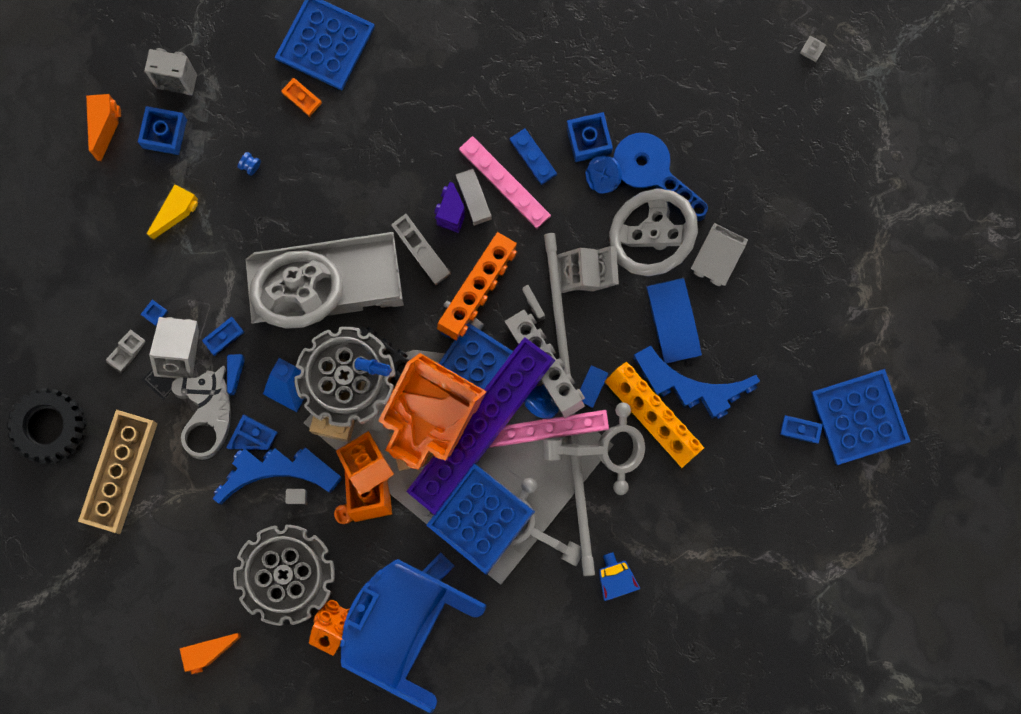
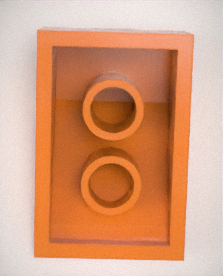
(102, 123)
(364, 463)
(369, 504)

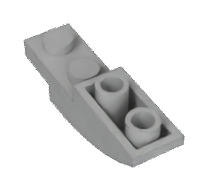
(421, 249)

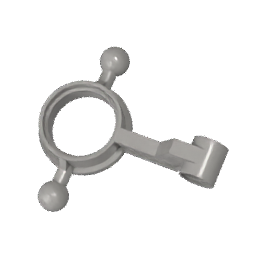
(554, 448)
(571, 552)

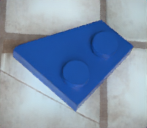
(252, 435)

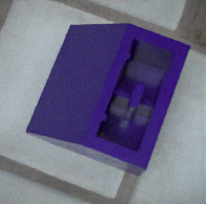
(451, 211)

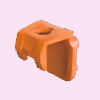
(329, 623)

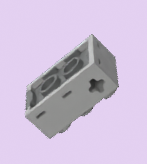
(170, 71)

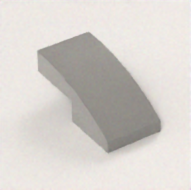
(126, 351)

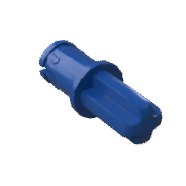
(372, 367)

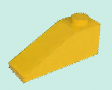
(175, 208)

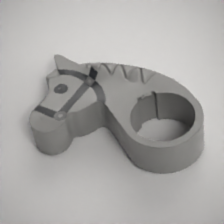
(214, 409)

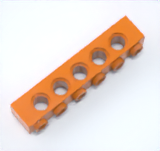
(499, 245)

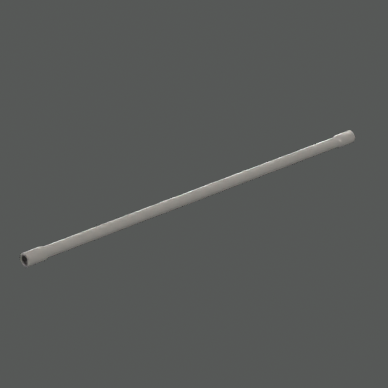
(587, 559)

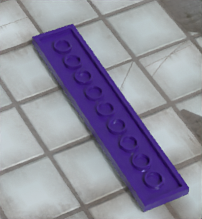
(502, 400)

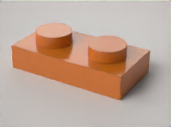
(301, 97)

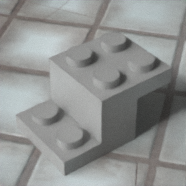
(588, 269)

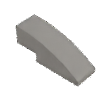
(473, 197)

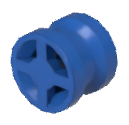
(249, 163)

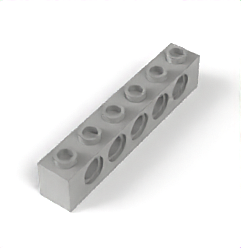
(567, 404)

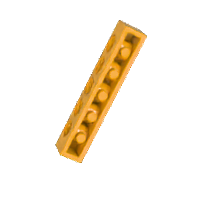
(654, 414)

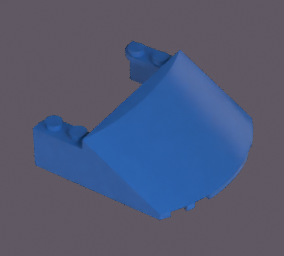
(392, 624)

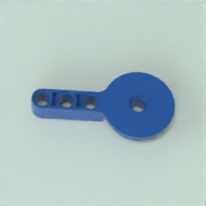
(655, 171)

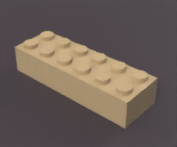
(118, 472)

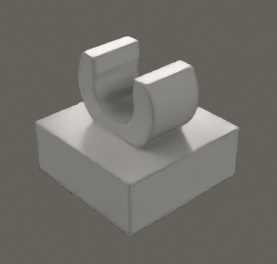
(813, 48)

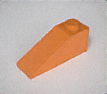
(204, 653)

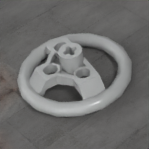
(654, 233)
(293, 285)

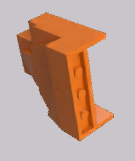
(428, 411)

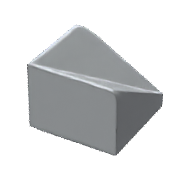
(296, 496)

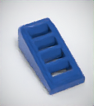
(234, 369)

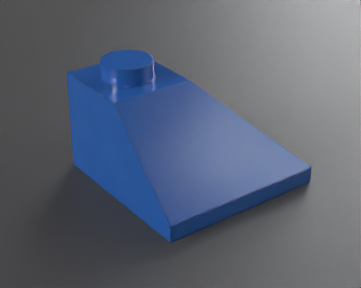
(281, 385)

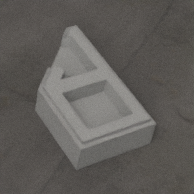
(533, 303)

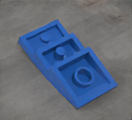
(674, 320)

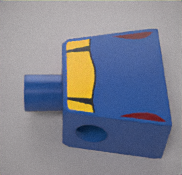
(616, 578)

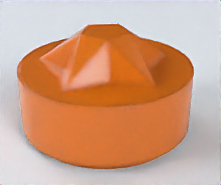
(341, 515)

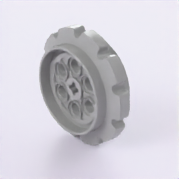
(329, 349)
(259, 596)

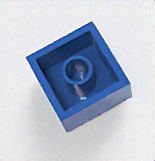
(162, 130)
(589, 137)

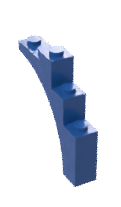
(713, 396)
(275, 464)

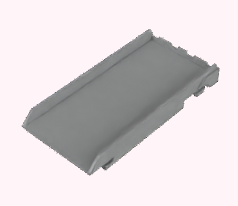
(364, 262)

